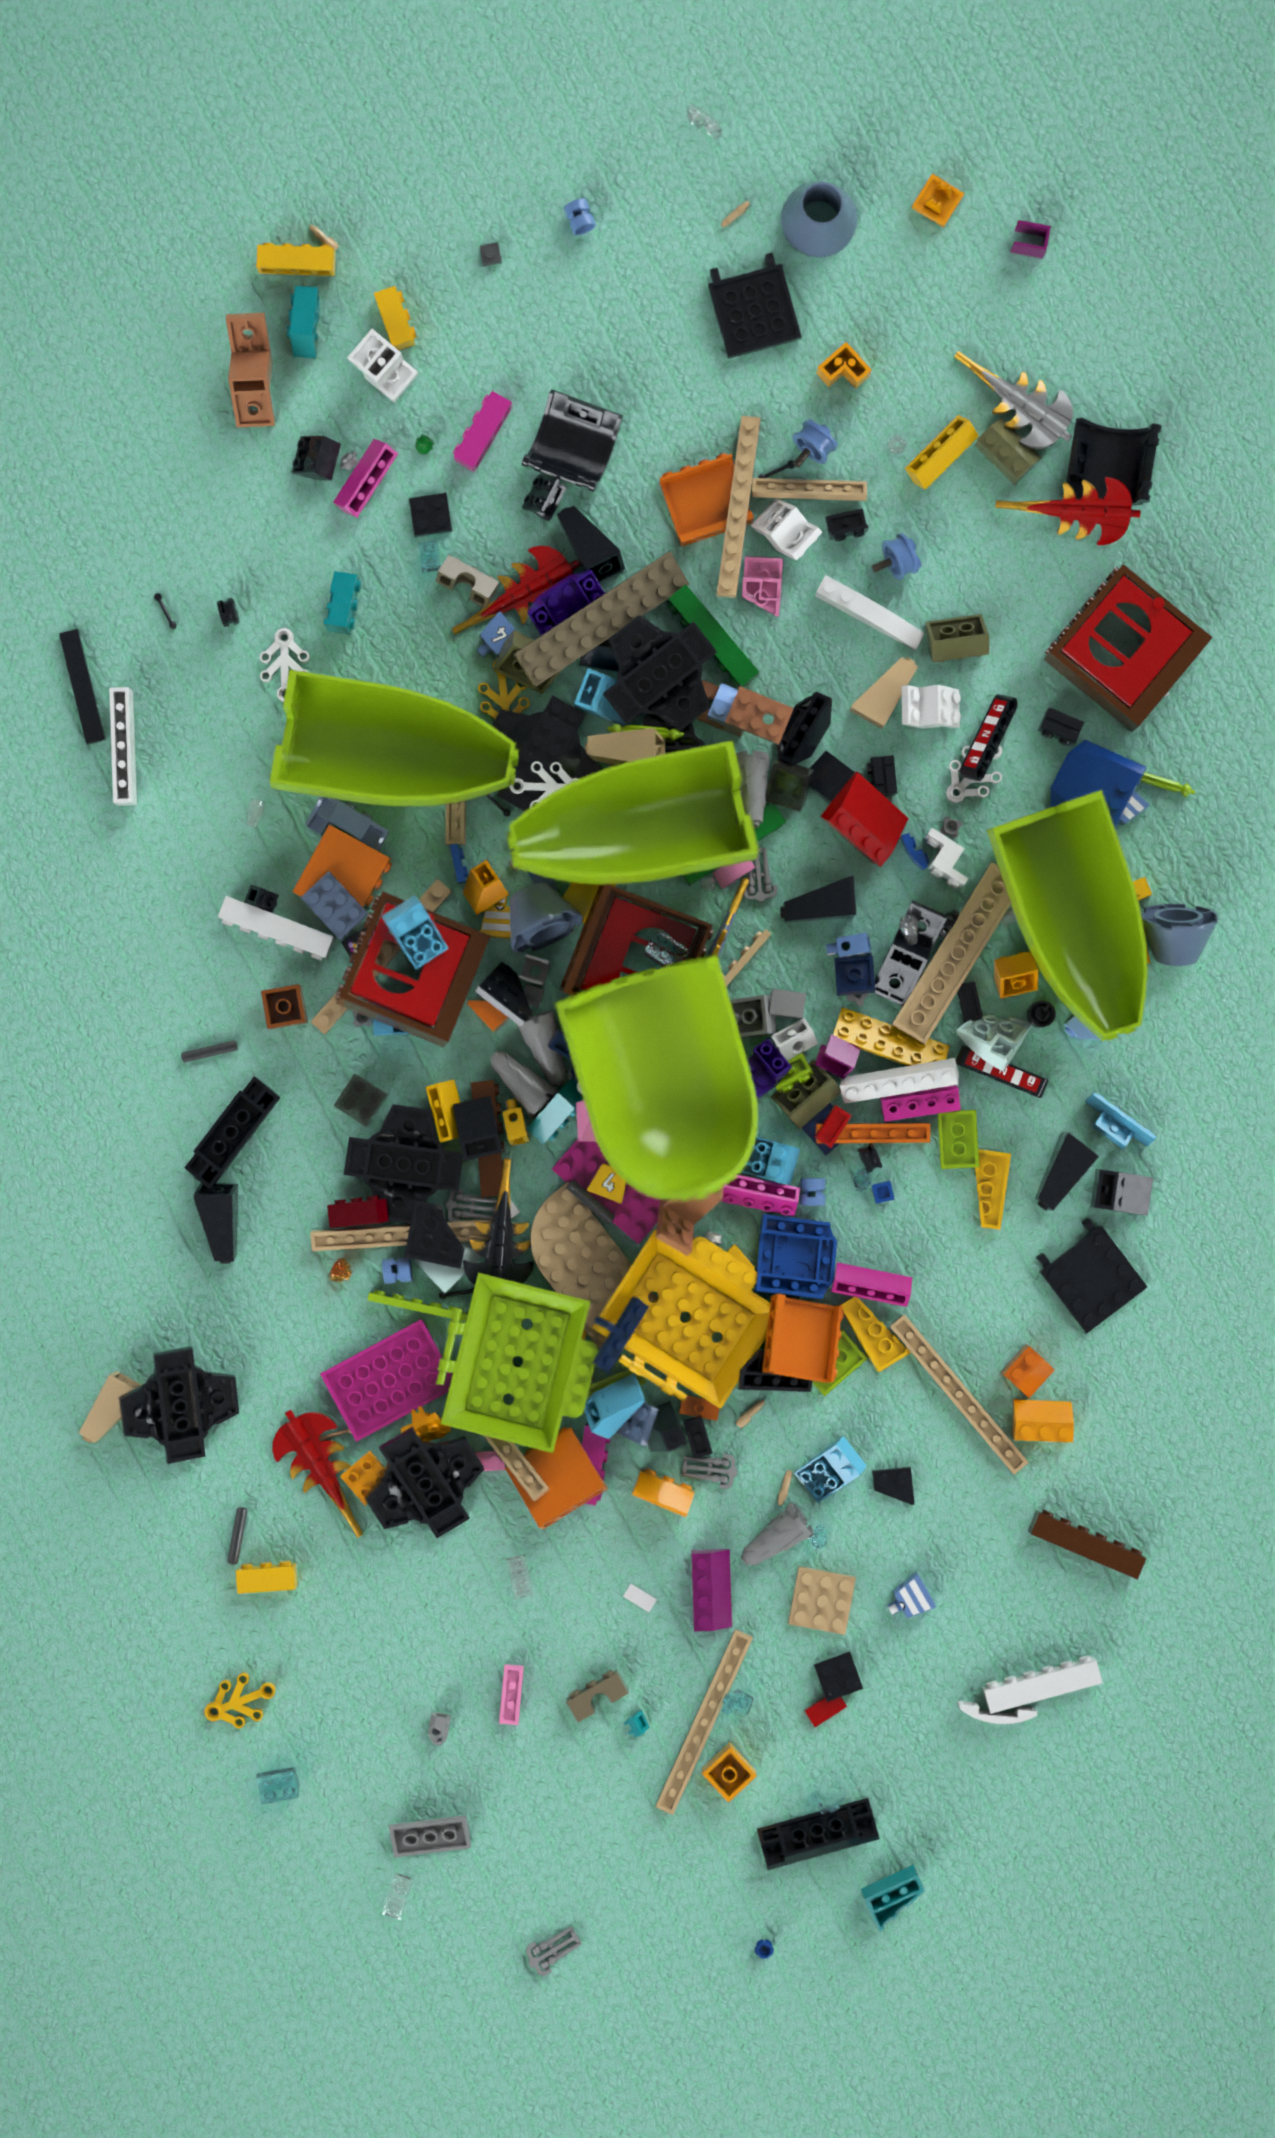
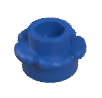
(764, 1953)

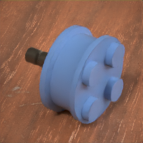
(814, 443)
(899, 557)

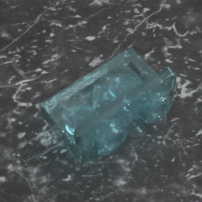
(664, 949)
(278, 1785)

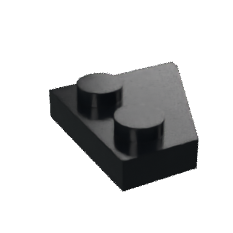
(895, 1483)

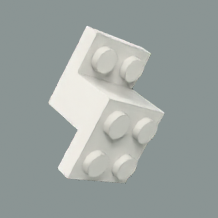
(383, 365)
(786, 529)
(930, 706)
(945, 859)

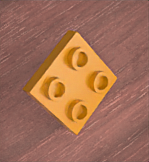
(937, 200)
(427, 1425)
(363, 1475)

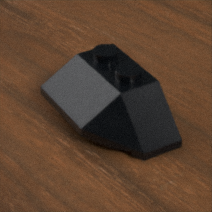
(805, 728)
(753, 1378)

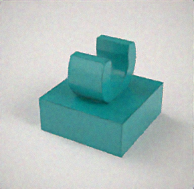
(637, 1724)

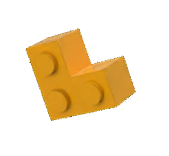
(844, 363)

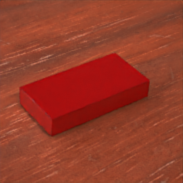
(832, 1126)
(823, 1710)

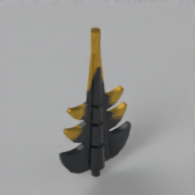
(500, 1248)

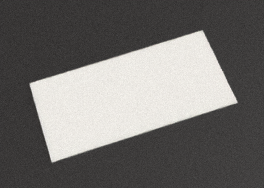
(639, 1597)

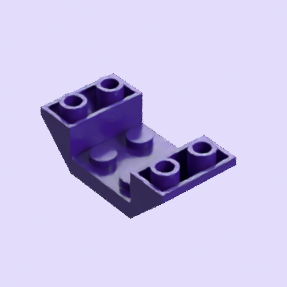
(564, 600)
(767, 1067)

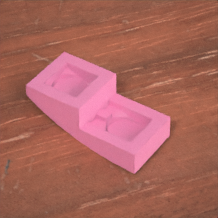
(728, 874)

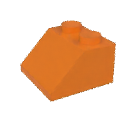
(489, 1014)
(1027, 1370)

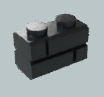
(1060, 726)
(883, 774)

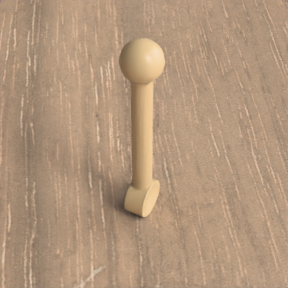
(335, 1434)

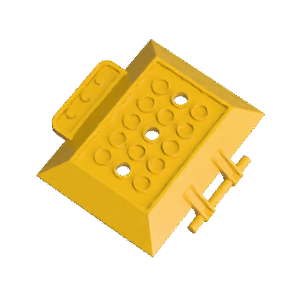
(718, 1298)

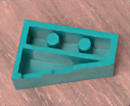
(304, 321)
(342, 603)
(556, 1113)
(892, 1895)

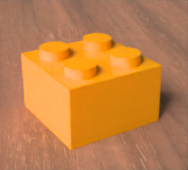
(1015, 974)
(729, 1772)

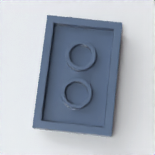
(334, 905)
(639, 1424)

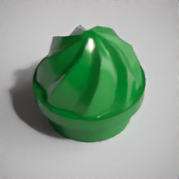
(424, 444)

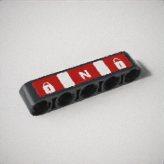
(988, 737)
(1012, 1075)

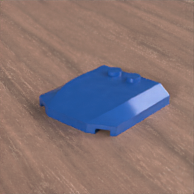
(1093, 769)
(795, 1256)

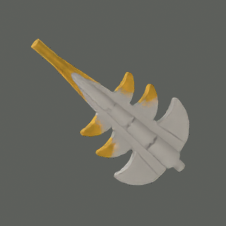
(1047, 422)

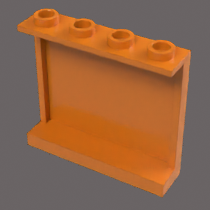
(700, 498)
(350, 862)
(802, 1339)
(568, 1476)

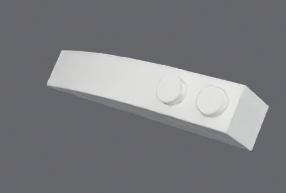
(868, 612)

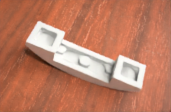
(1021, 1713)

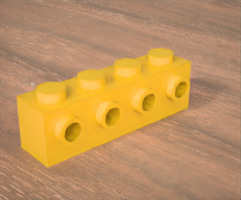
(296, 260)
(941, 452)

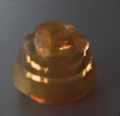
(340, 1271)

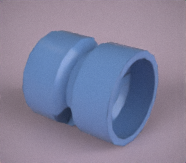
(580, 218)
(812, 1184)
(403, 1267)

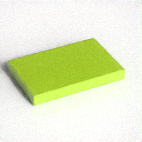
(958, 1139)
(849, 1360)

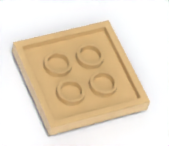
(821, 1600)

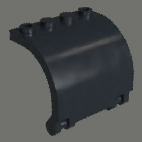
(574, 440)
(1115, 454)

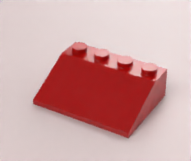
(866, 819)

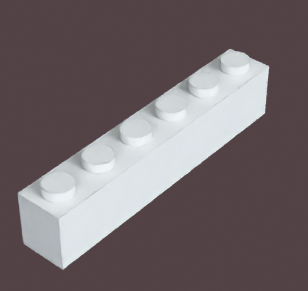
(123, 746)
(276, 927)
(899, 1080)
(1042, 1684)

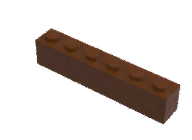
(490, 1166)
(1087, 1544)

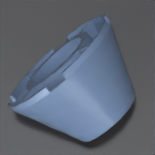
(814, 237)
(540, 917)
(1178, 933)

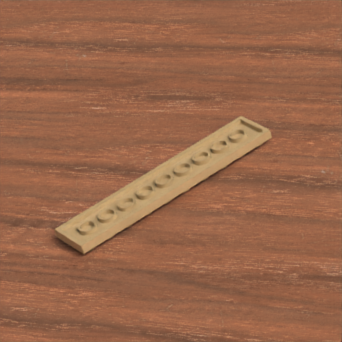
(955, 957)

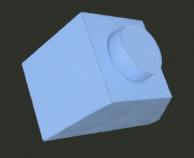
(722, 704)
(1076, 1029)

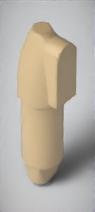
(735, 214)
(323, 238)
(745, 1417)
(783, 1492)

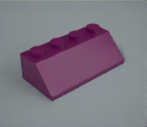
(711, 1589)

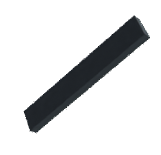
(82, 686)

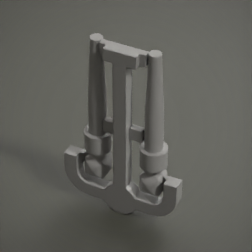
(760, 896)
(451, 1205)
(732, 1471)
(534, 1961)

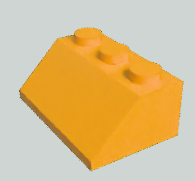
(1042, 1420)
(663, 1491)

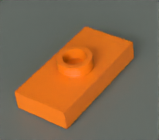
(699, 1406)

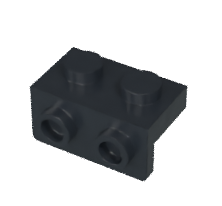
(846, 524)

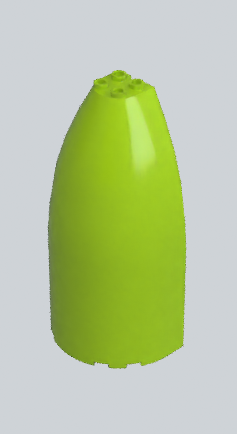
(385, 745)
(640, 821)
(1078, 910)

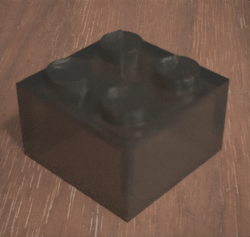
(789, 785)
(361, 1100)

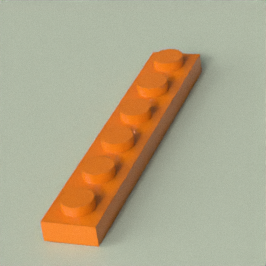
(883, 1133)

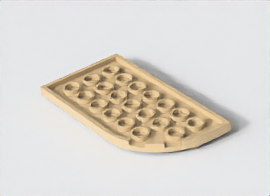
(577, 1254)

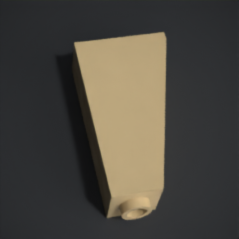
(885, 693)

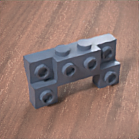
(347, 819)

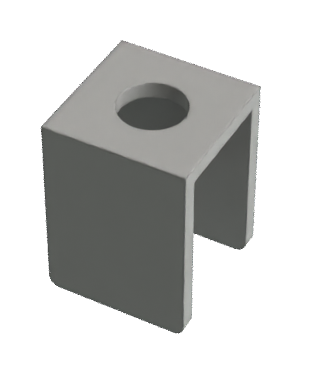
(532, 961)
(787, 1003)

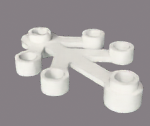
(284, 660)
(550, 785)
(955, 785)

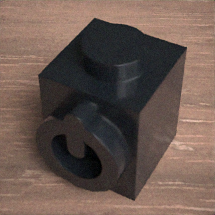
(261, 898)

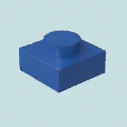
(882, 1192)

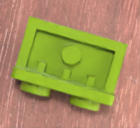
(799, 1072)

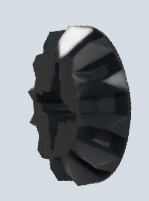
(951, 920)

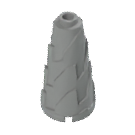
(753, 783)
(537, 1034)
(524, 1084)
(780, 1535)

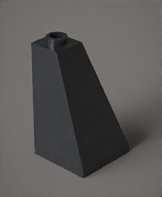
(590, 545)
(825, 903)
(1065, 1169)
(219, 1219)
(666, 1430)

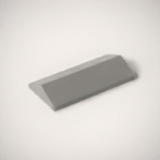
(430, 1836)

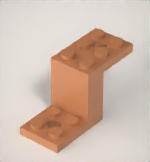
(250, 370)
(748, 713)
(680, 1217)

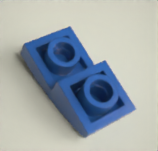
(918, 857)

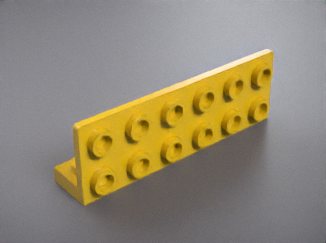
(886, 1039)

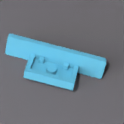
(1116, 1124)

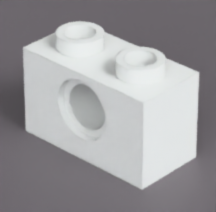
(794, 1039)

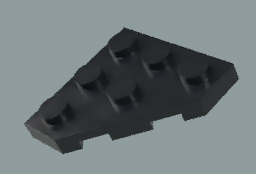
(506, 993)
(432, 1237)

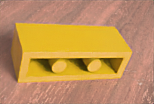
(395, 318)
(441, 1101)
(266, 1577)

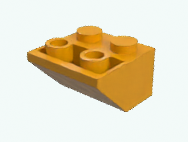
(483, 887)

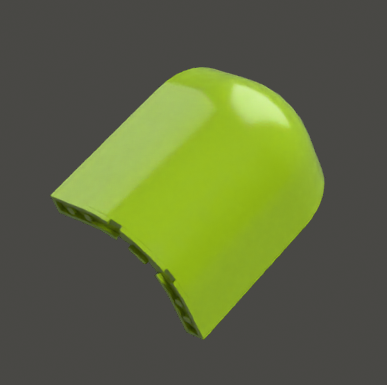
(665, 1078)

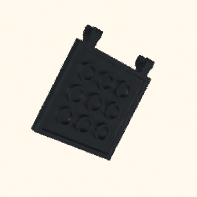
(754, 309)
(1092, 1277)

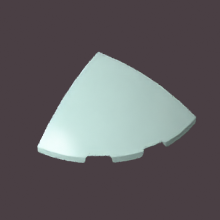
(994, 1038)
(447, 1276)

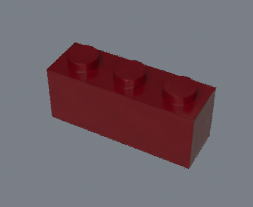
(357, 1212)

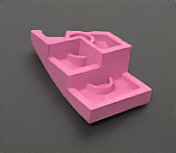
(763, 582)

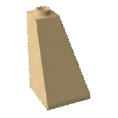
(625, 746)
(106, 1409)

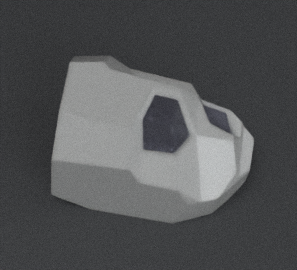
(439, 1727)

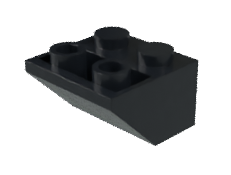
(316, 457)

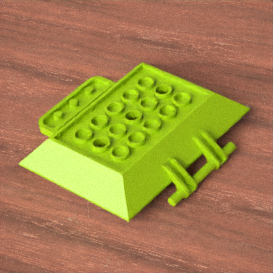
(554, 1366)

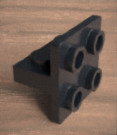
(544, 496)

